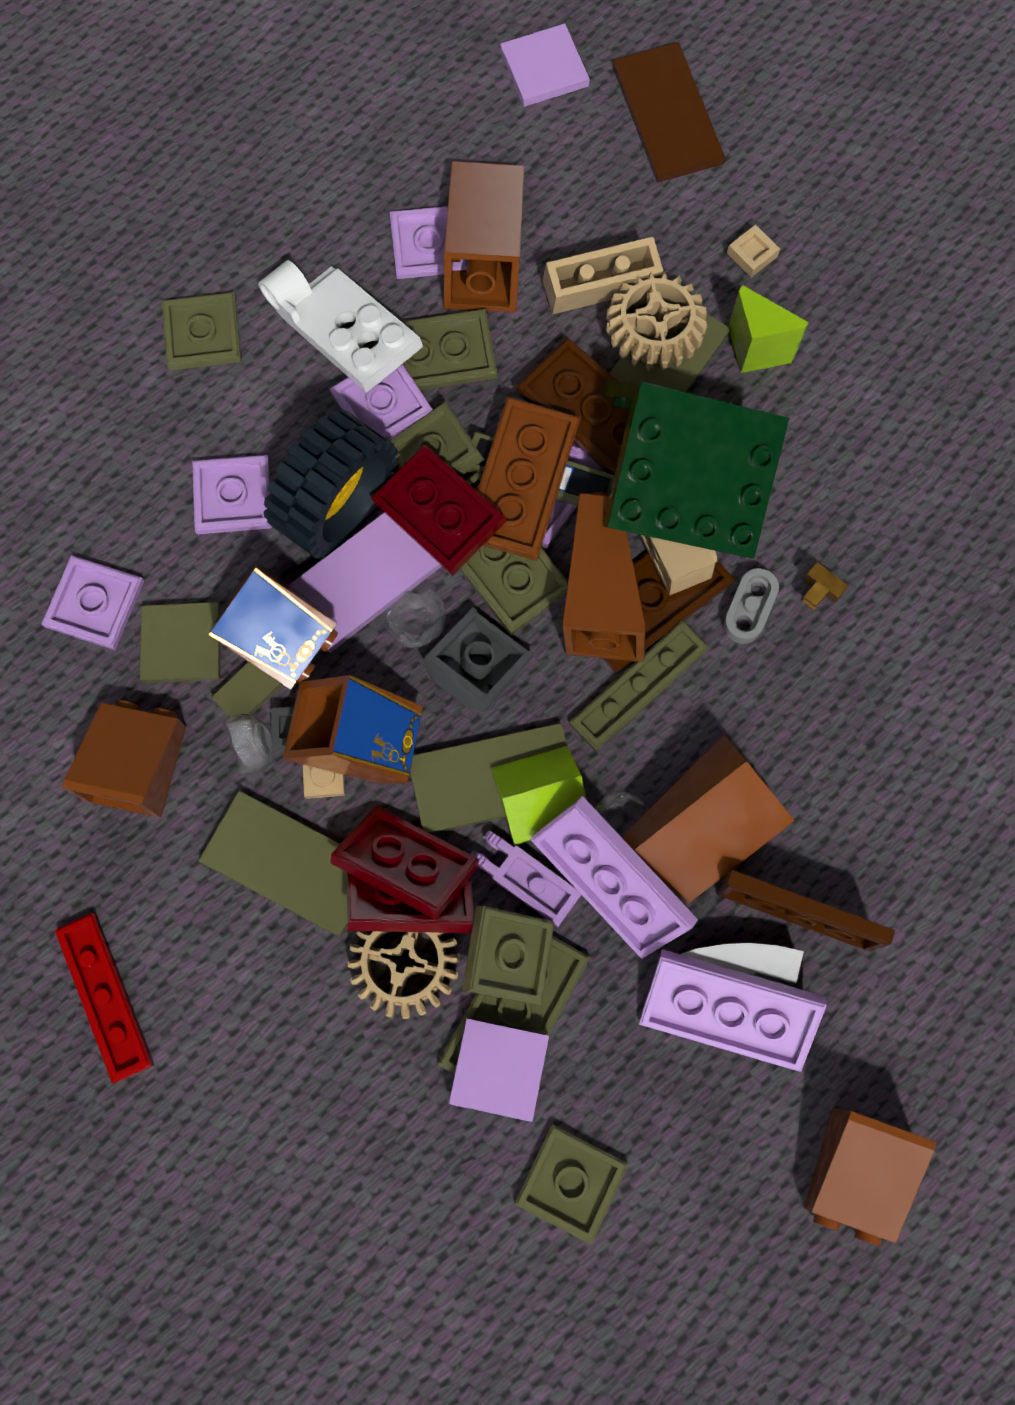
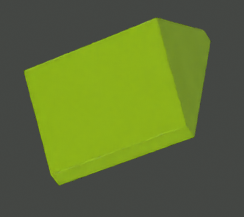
(763, 332)
(537, 790)

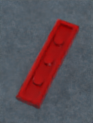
(104, 998)

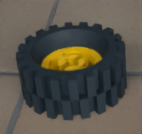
(329, 483)

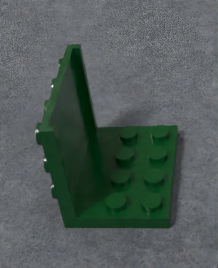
(693, 468)

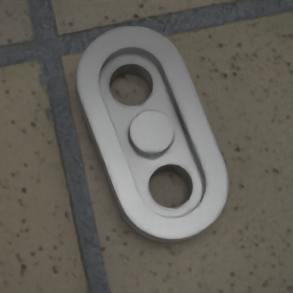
(751, 607)

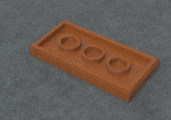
(526, 473)

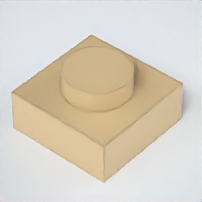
(753, 250)
(322, 783)

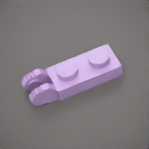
(529, 880)

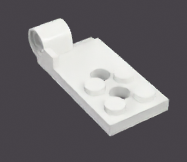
(328, 303)

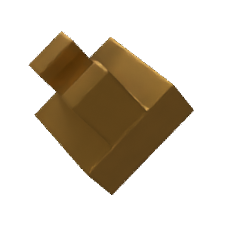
(823, 585)

